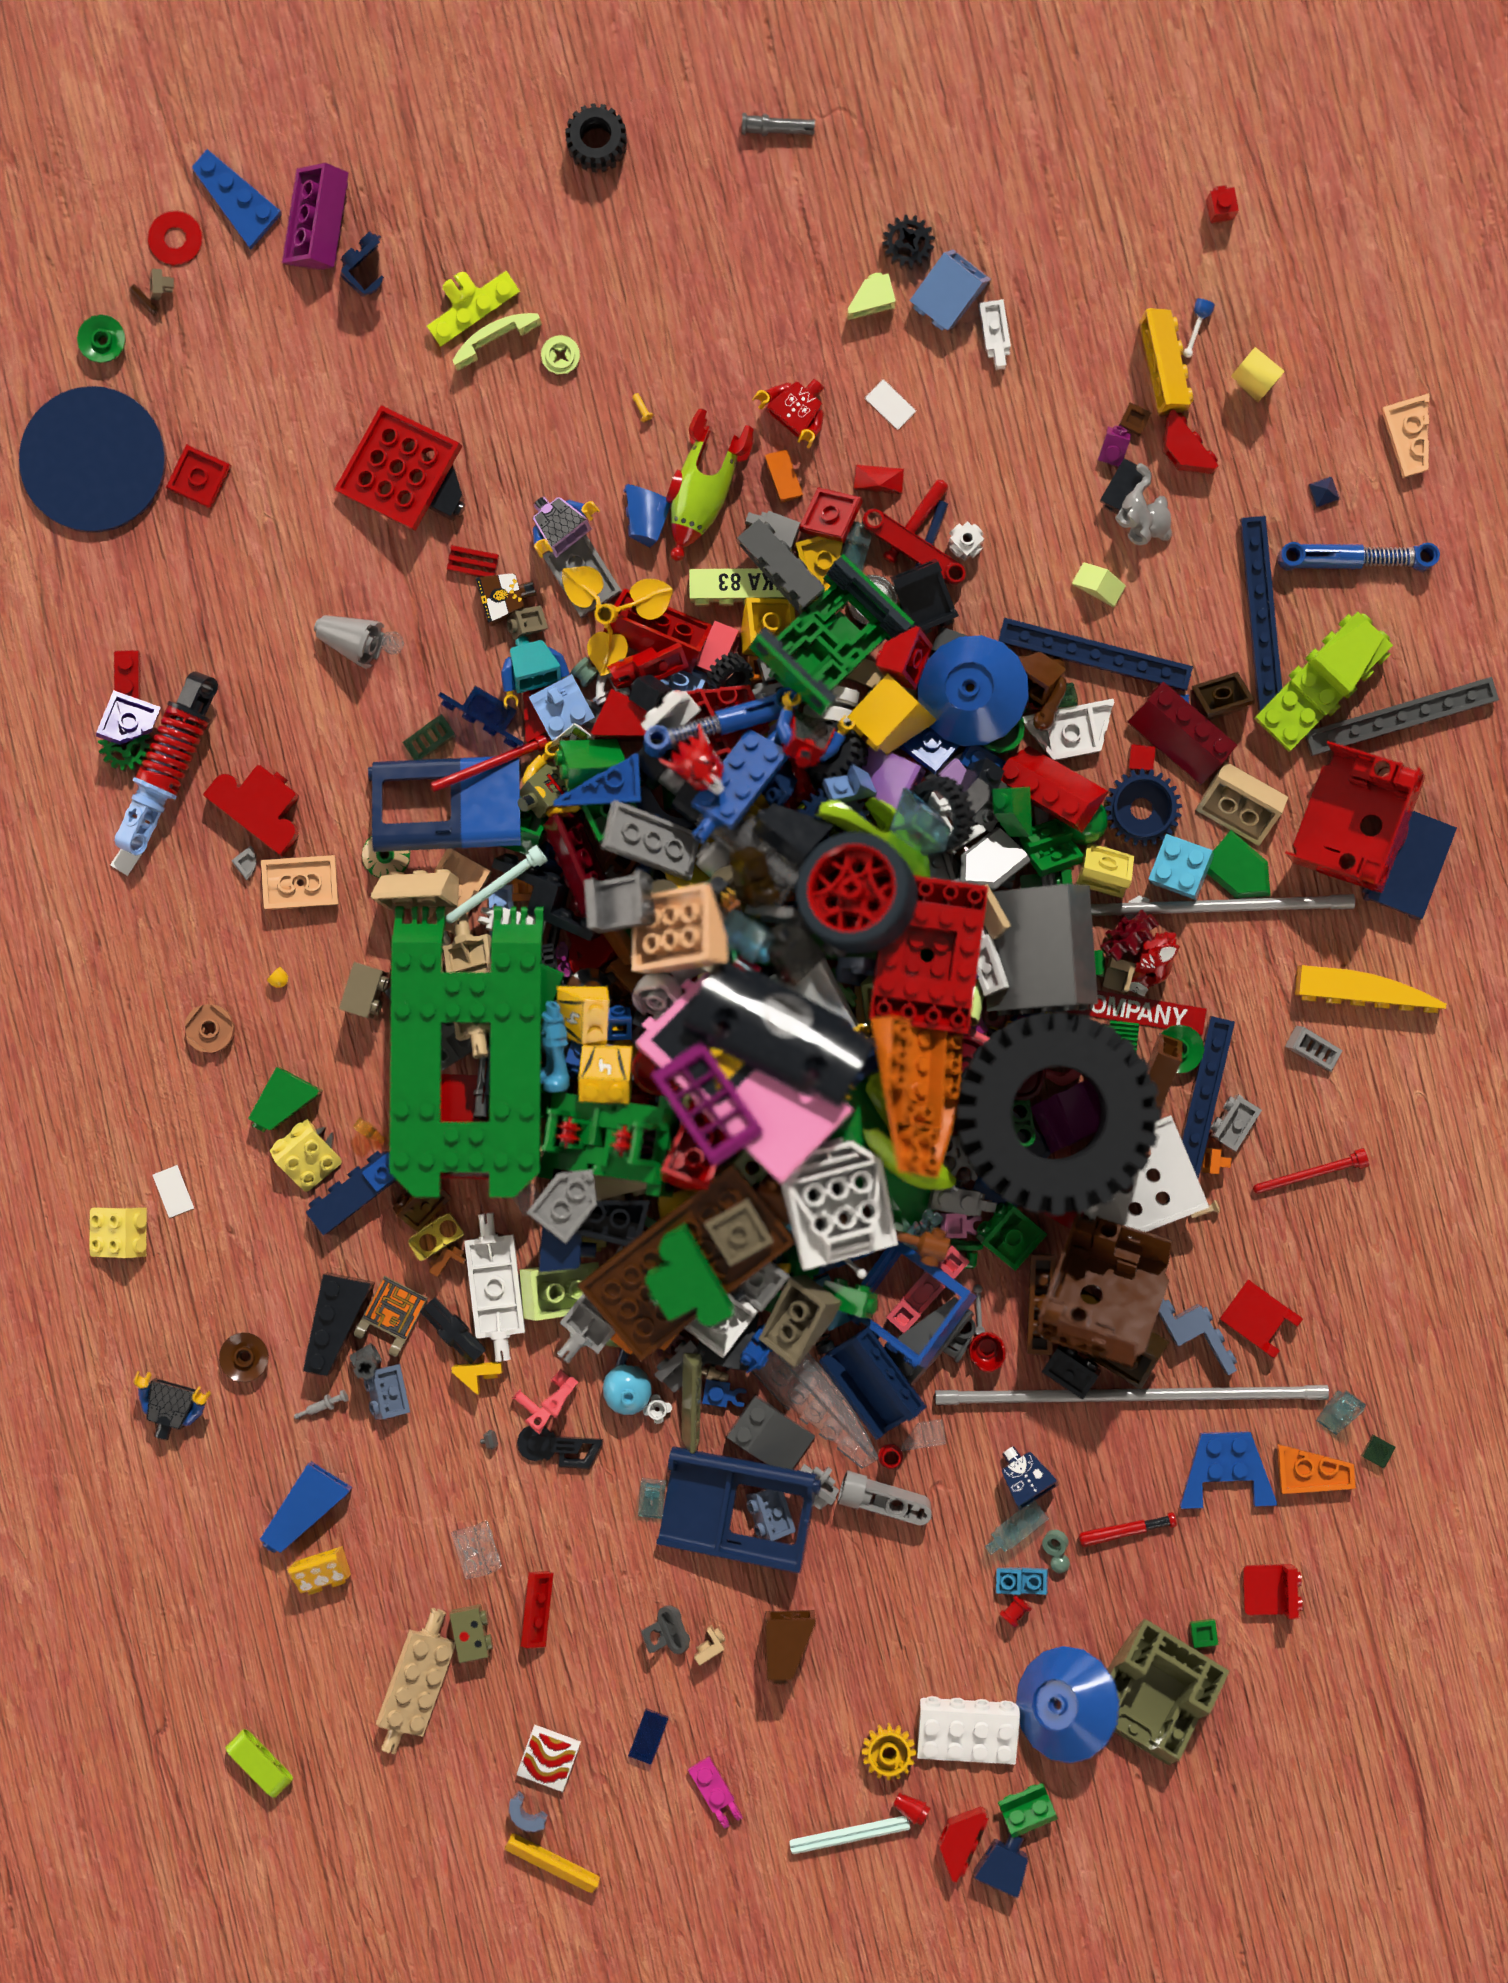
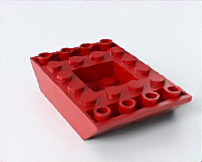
(939, 991)

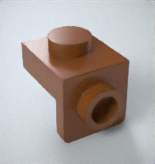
(440, 1261)

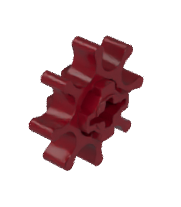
(1129, 935)

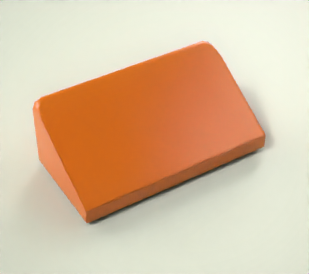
(783, 476)

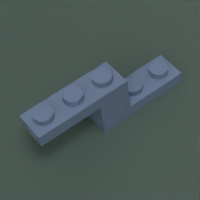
(1193, 1323)

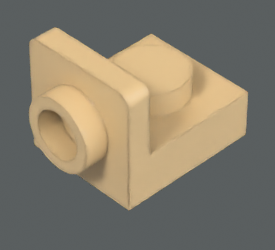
(706, 1649)

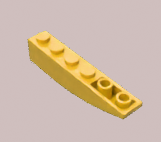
(1360, 988)

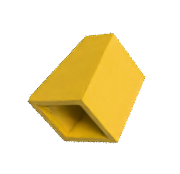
(889, 716)

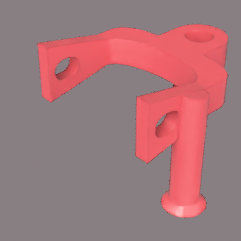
(551, 1405)

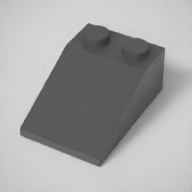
(770, 1434)

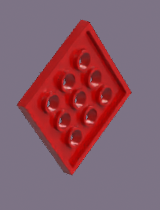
(402, 482)

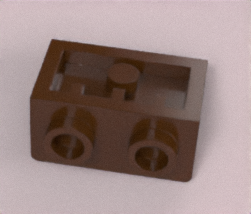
(419, 1210)

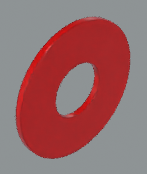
(171, 220)

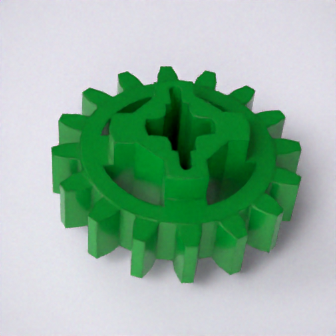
(128, 754)

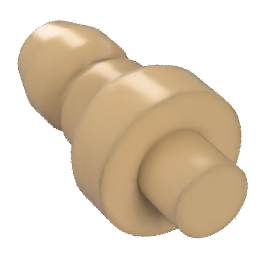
(711, 1373)

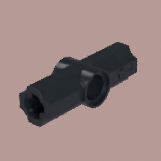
(453, 1330)

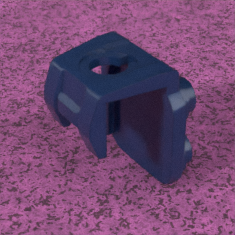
(354, 258)

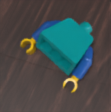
(531, 667)

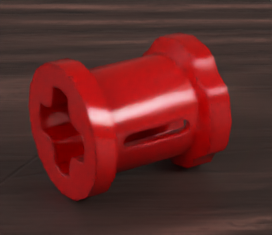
(1015, 1611)

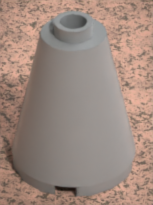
(351, 637)

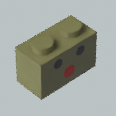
(470, 1633)

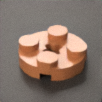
(207, 1014)

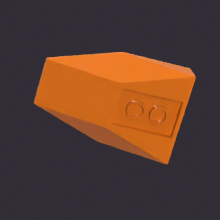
(920, 1090)

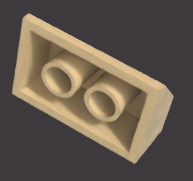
(1242, 803)
(417, 889)

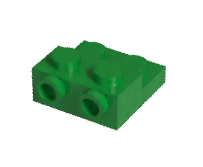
(1010, 1234)

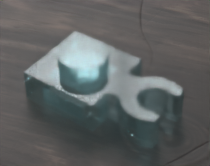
(928, 1222)

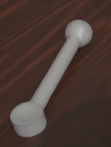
(978, 1289)

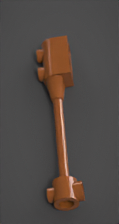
(930, 1245)

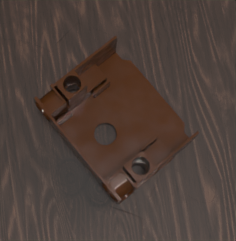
(1131, 1283)

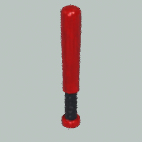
(1119, 1531)

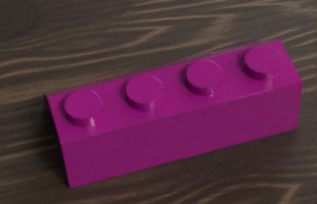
(315, 216)

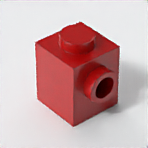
(1222, 204)

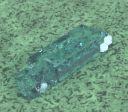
(1017, 1528)

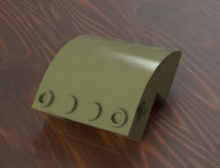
(1162, 1690)

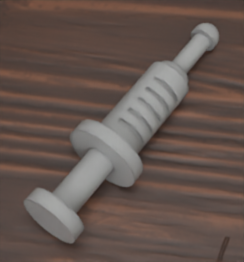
(327, 1402)

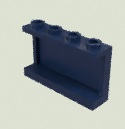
(1416, 867)
(872, 1383)

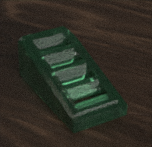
(440, 720)

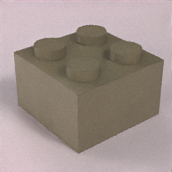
(364, 991)

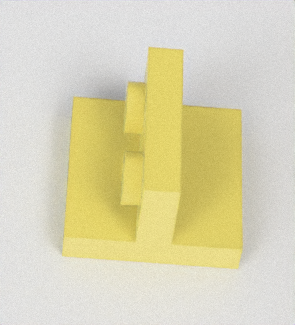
(1106, 870)

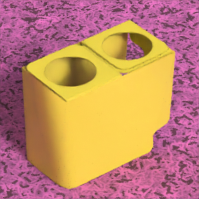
(1257, 374)
(435, 1231)

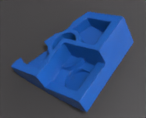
(645, 514)

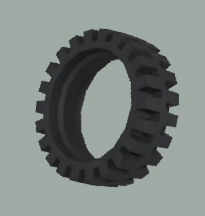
(958, 803)

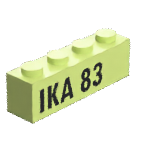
(729, 586)

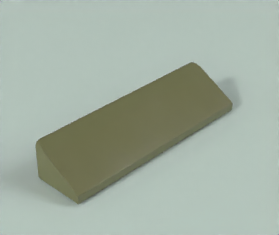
(691, 1400)

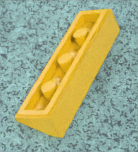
(552, 1863)

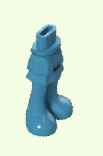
(555, 1073)

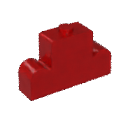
(258, 805)

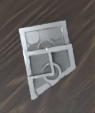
(780, 915)

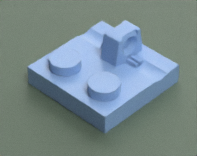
(561, 706)

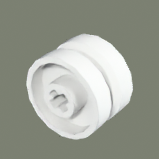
(845, 699)

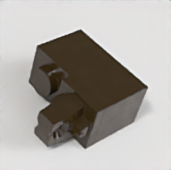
(752, 877)

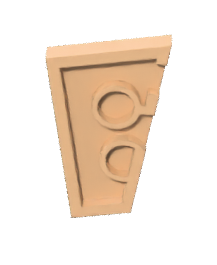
(1408, 432)

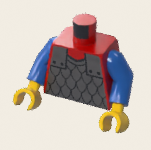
(807, 737)

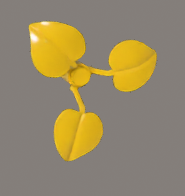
(582, 587)

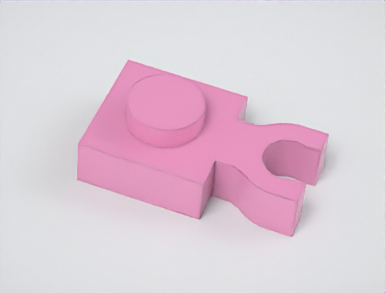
(958, 1225)

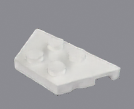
(1075, 731)

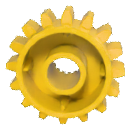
(892, 1764)

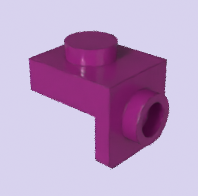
(1114, 445)

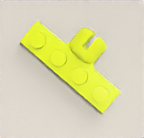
(470, 304)

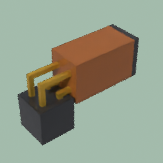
(723, 900)

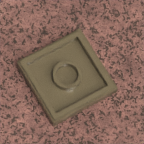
(738, 1232)

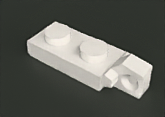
(995, 331)

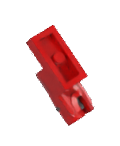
(648, 662)

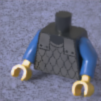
(169, 1404)

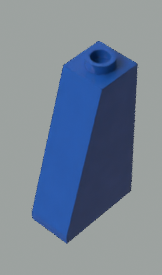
(307, 1501)

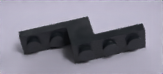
(547, 893)

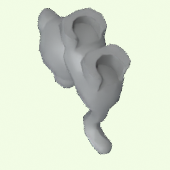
(1144, 519)

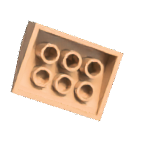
(683, 932)

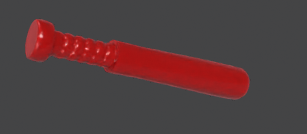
(924, 509)

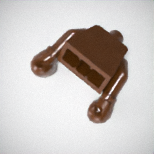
(1045, 686)

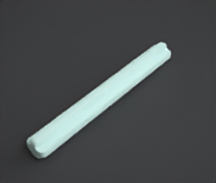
(849, 1834)

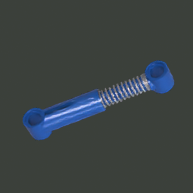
(1355, 556)
(723, 722)

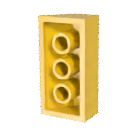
(1165, 361)

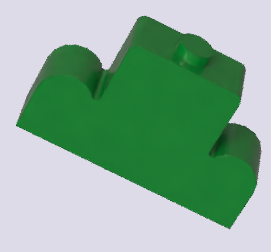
(687, 1281)

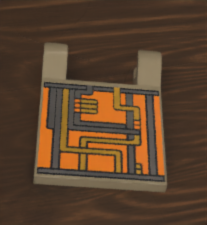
(393, 1311)

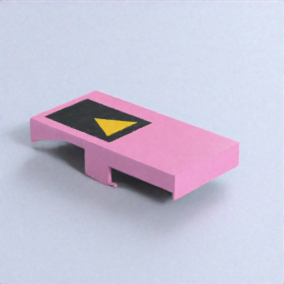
(790, 1121)

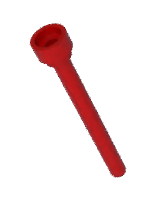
(1357, 1159)

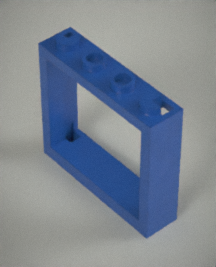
(874, 1279)

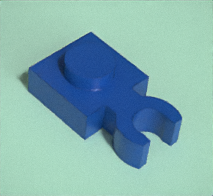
(719, 1392)

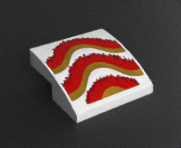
(548, 1758)

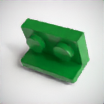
(1027, 1810)

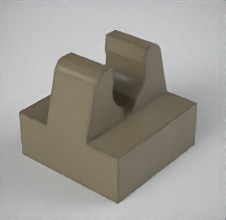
(159, 284)

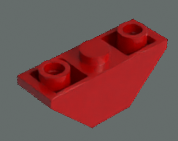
(1185, 447)
(959, 1840)

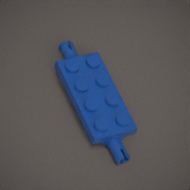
(744, 778)

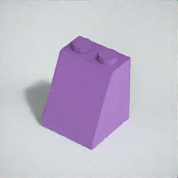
(891, 774)

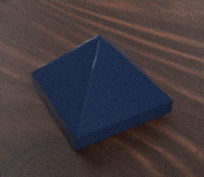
(1324, 491)

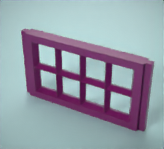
(733, 1142)

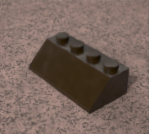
(1144, 1363)

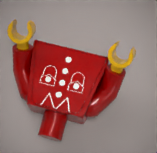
(795, 408)

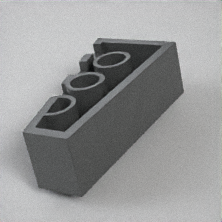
(780, 565)

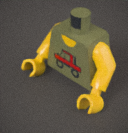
(542, 787)

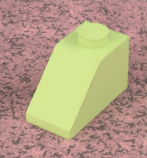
(872, 297)

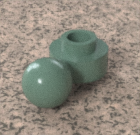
(1059, 1563)

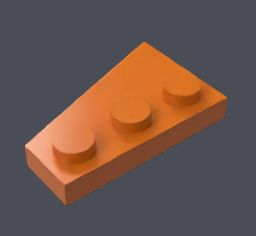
(1311, 1472)

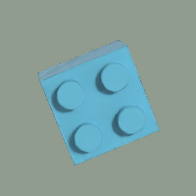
(1181, 866)

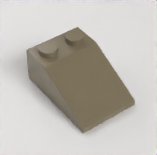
(799, 1318)

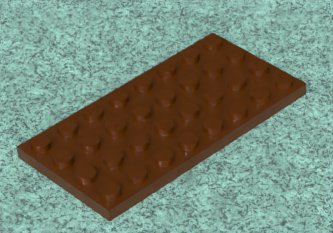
(620, 1286)

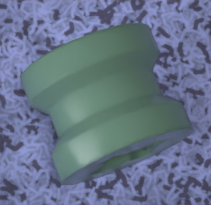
(584, 672)

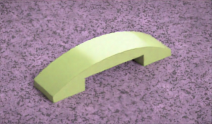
(522, 322)

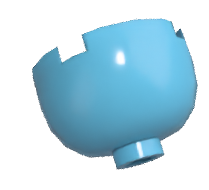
(627, 1389)

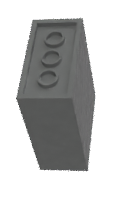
(1046, 951)

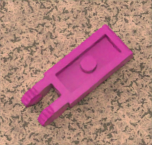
(714, 1789)

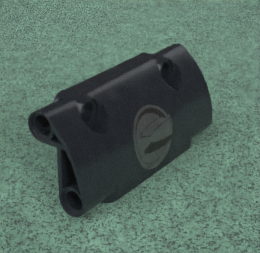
(779, 1032)

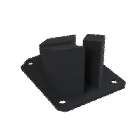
(732, 1357)

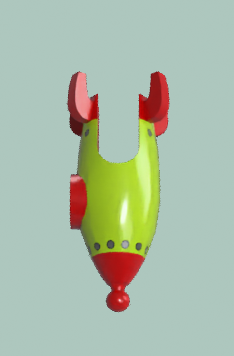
(699, 497)

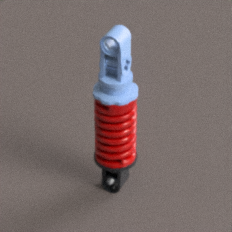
(166, 760)

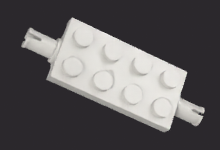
(494, 1286)

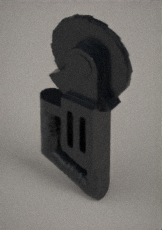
(544, 1445)

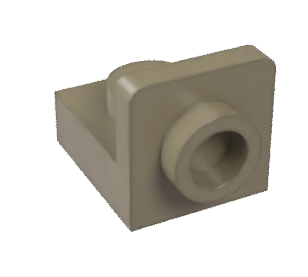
(526, 622)

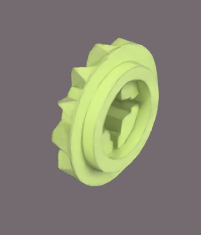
(559, 344)

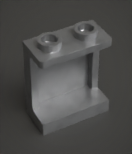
(619, 902)

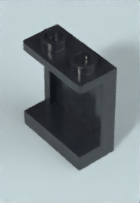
(925, 596)

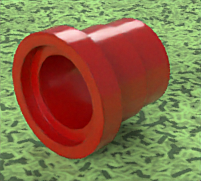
(886, 1448)

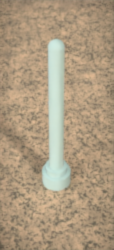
(534, 858)

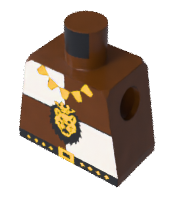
(503, 596)

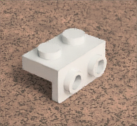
(676, 710)

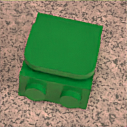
(585, 759)

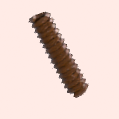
(141, 297)

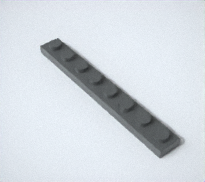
(1402, 715)

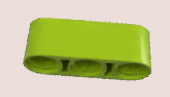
(259, 1763)

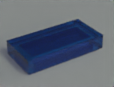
(648, 1736)

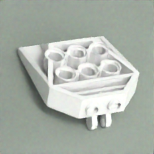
(839, 1163)
(1176, 1179)

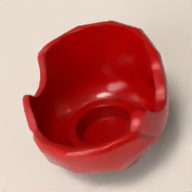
(987, 1351)

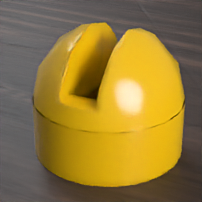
(278, 978)

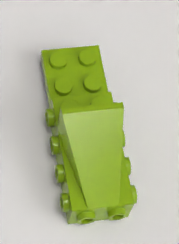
(1325, 679)

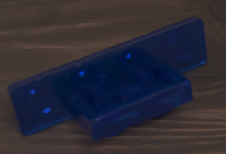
(486, 710)

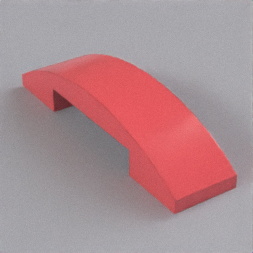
(925, 1291)

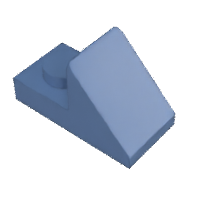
(850, 787)

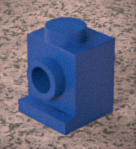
(619, 1016)

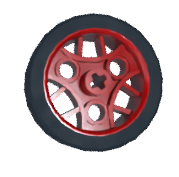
(856, 892)

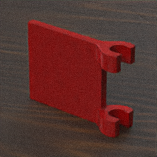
(1258, 1316)

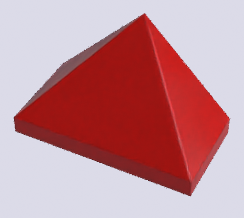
(879, 479)

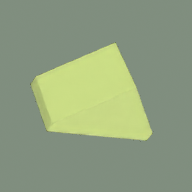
(1099, 583)

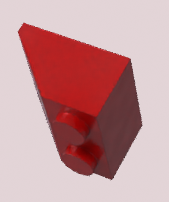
(905, 657)

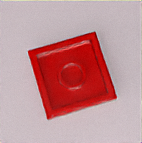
(198, 476)
(830, 514)

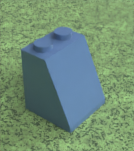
(949, 290)

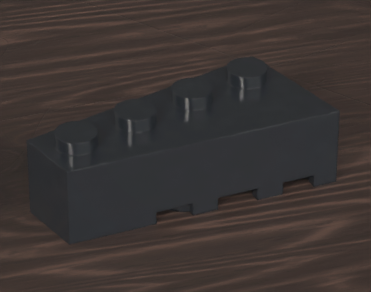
(334, 1318)

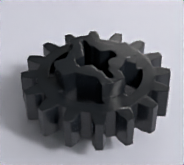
(903, 231)

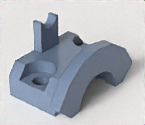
(524, 1820)

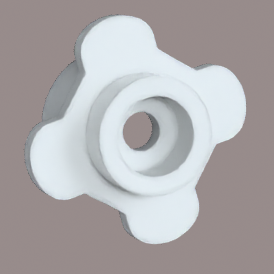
(657, 1415)

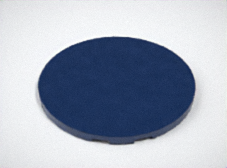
(92, 459)

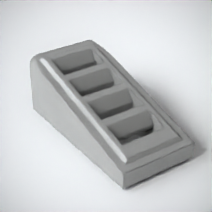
(1301, 1038)

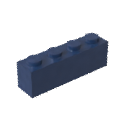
(344, 1198)

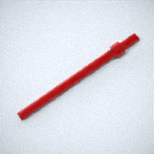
(537, 744)

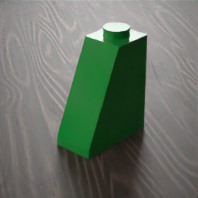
(281, 1099)

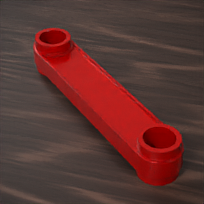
(911, 544)

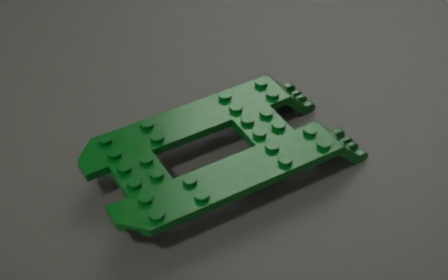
(419, 1005)

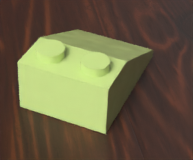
(552, 1292)

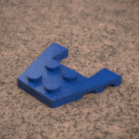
(1226, 1458)

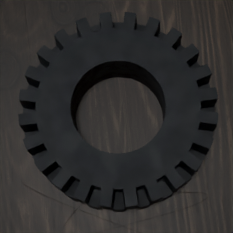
(1125, 1118)

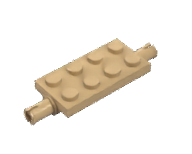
(470, 954)
(415, 1682)

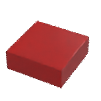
(1141, 757)

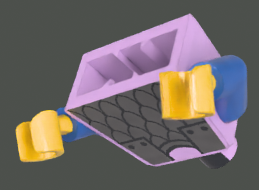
(560, 524)

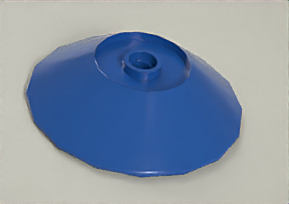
(994, 703)
(1087, 1702)

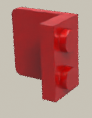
(1272, 1590)

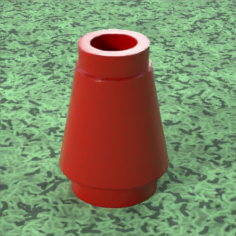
(911, 1808)

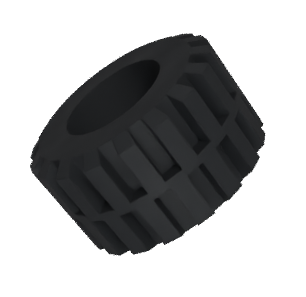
(591, 119)
(852, 753)

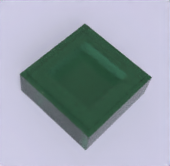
(1378, 1451)

